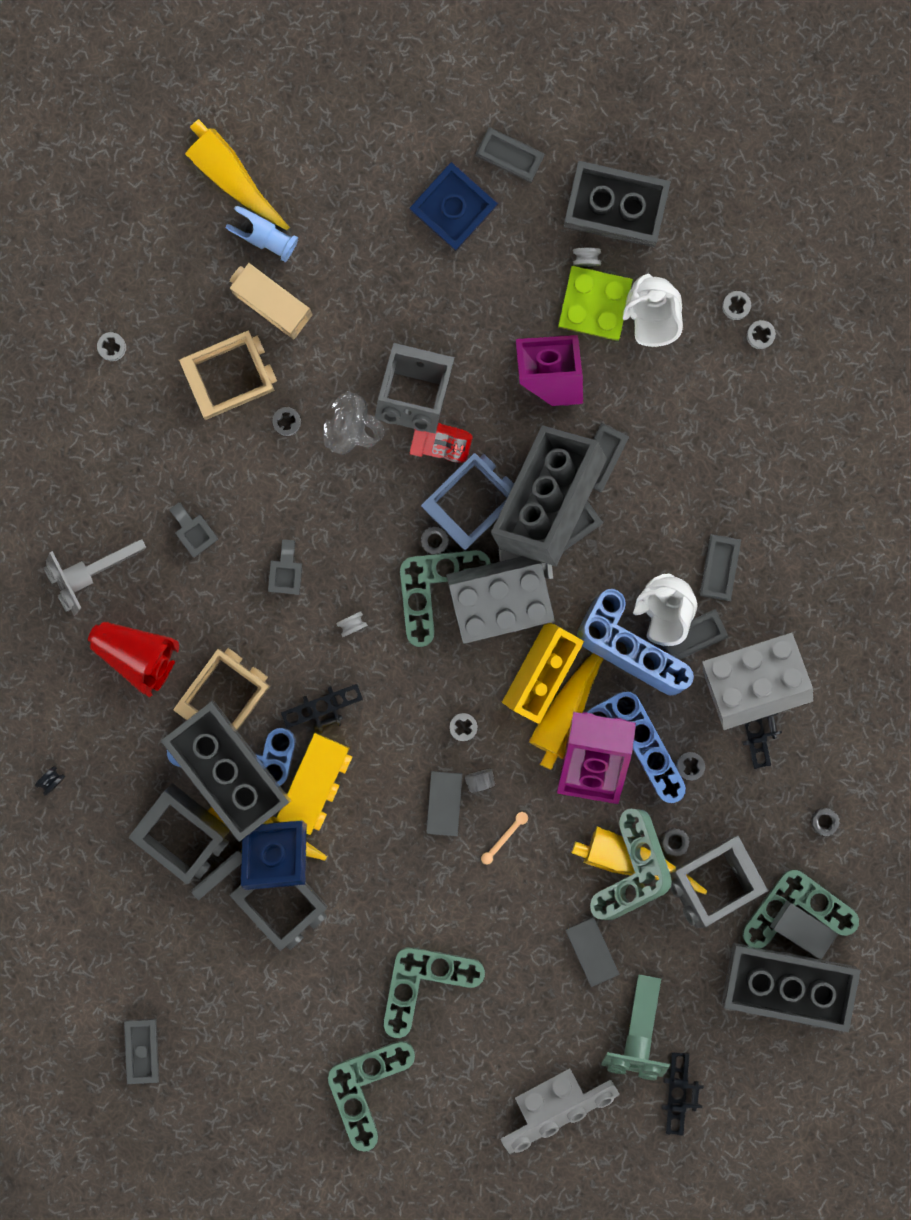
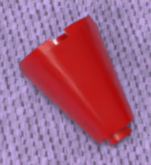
(135, 654)

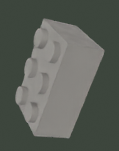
(758, 681)

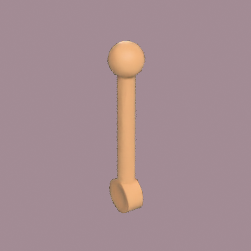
(521, 818)

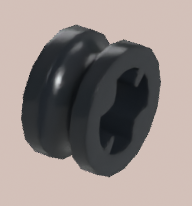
(50, 780)

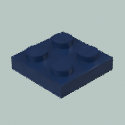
(453, 206)
(274, 856)

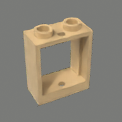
(270, 300)
(197, 385)
(232, 660)

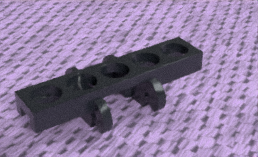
(315, 713)
(763, 738)
(683, 1084)

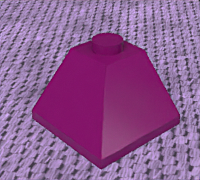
(551, 368)

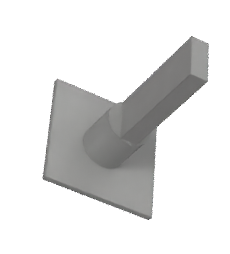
(79, 576)

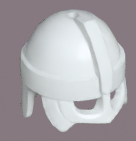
(655, 311)
(671, 609)

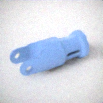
(265, 235)

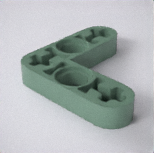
(429, 576)
(644, 870)
(802, 898)
(413, 976)
(360, 1078)

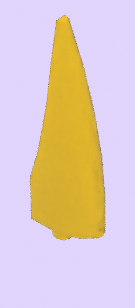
(225, 169)
(554, 727)
(610, 853)

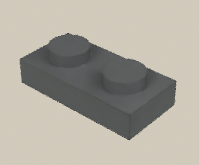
(141, 1051)

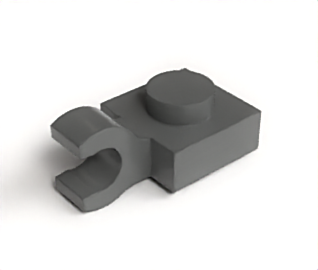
(195, 532)
(285, 574)

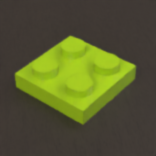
(595, 303)

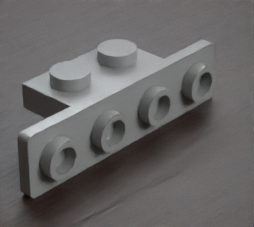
(553, 1106)

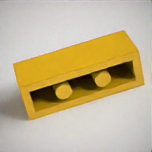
(542, 672)
(315, 782)

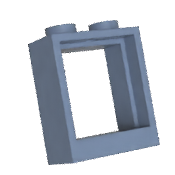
(486, 467)

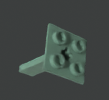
(640, 1034)

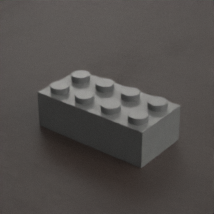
(549, 495)
(226, 770)
(790, 987)

